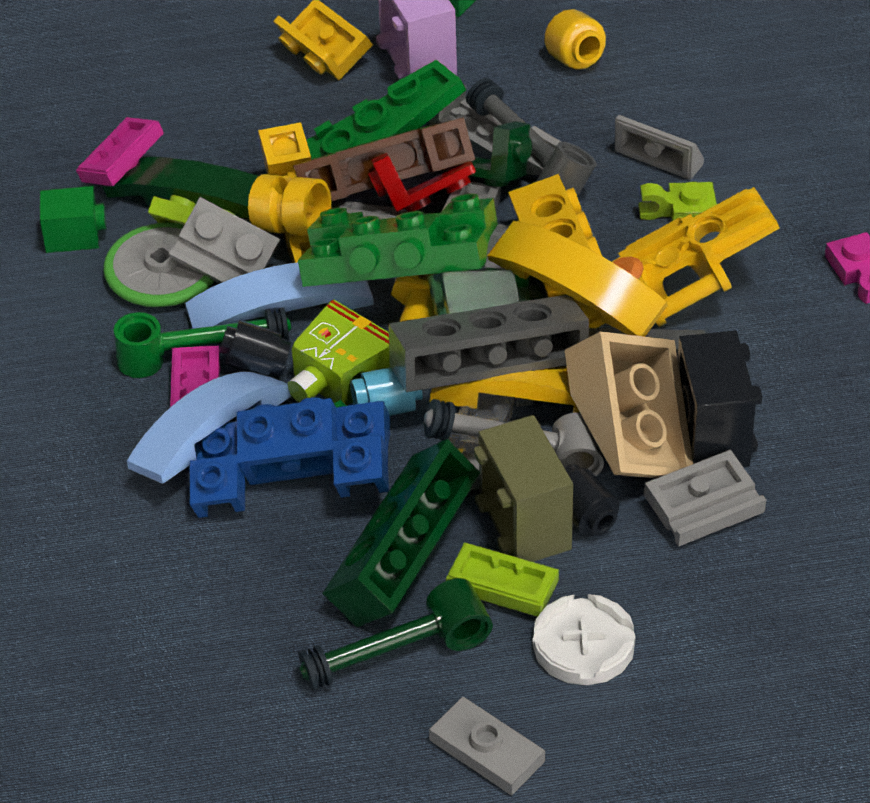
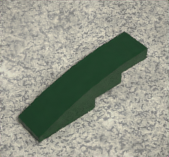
(188, 179)

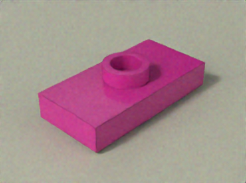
(119, 151)
(192, 369)

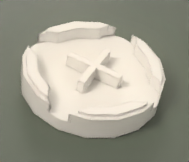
(584, 639)

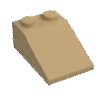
(631, 402)

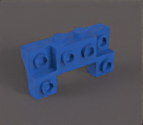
(291, 444)

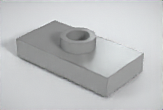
(487, 745)

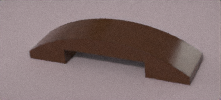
(410, 152)

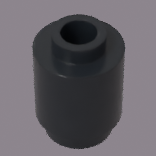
(255, 348)
(593, 504)

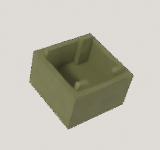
(524, 490)

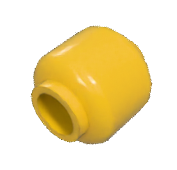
(575, 39)

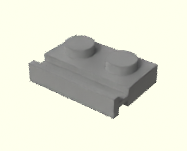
(222, 244)
(704, 497)

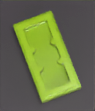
(505, 578)

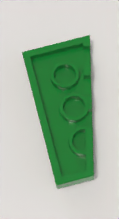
(405, 108)

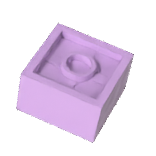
(418, 33)

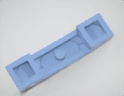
(269, 288)
(171, 439)

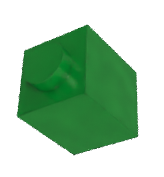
(71, 219)

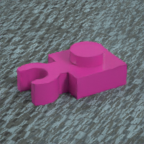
(852, 262)

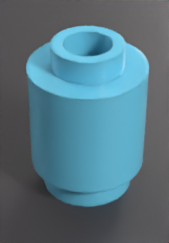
(384, 386)

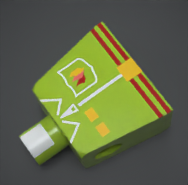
(334, 351)

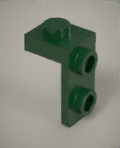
(509, 155)

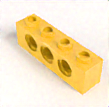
(557, 210)

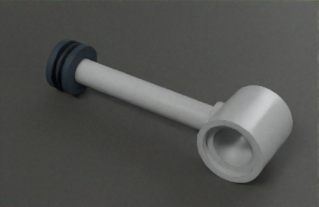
(569, 434)

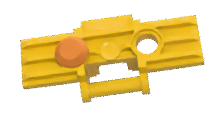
(650, 259)

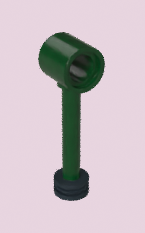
(454, 615)

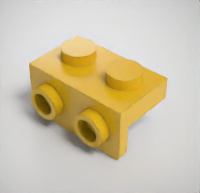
(324, 38)

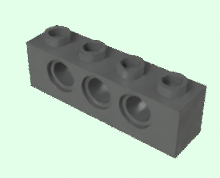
(485, 342)

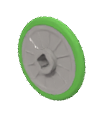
(143, 272)

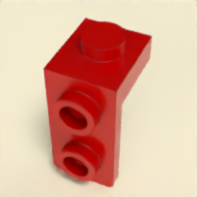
(388, 182)

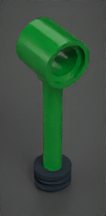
(142, 345)

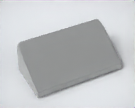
(657, 148)

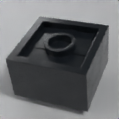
(718, 395)

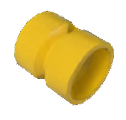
(286, 203)

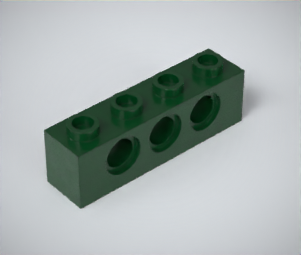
(401, 533)

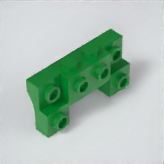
(370, 248)

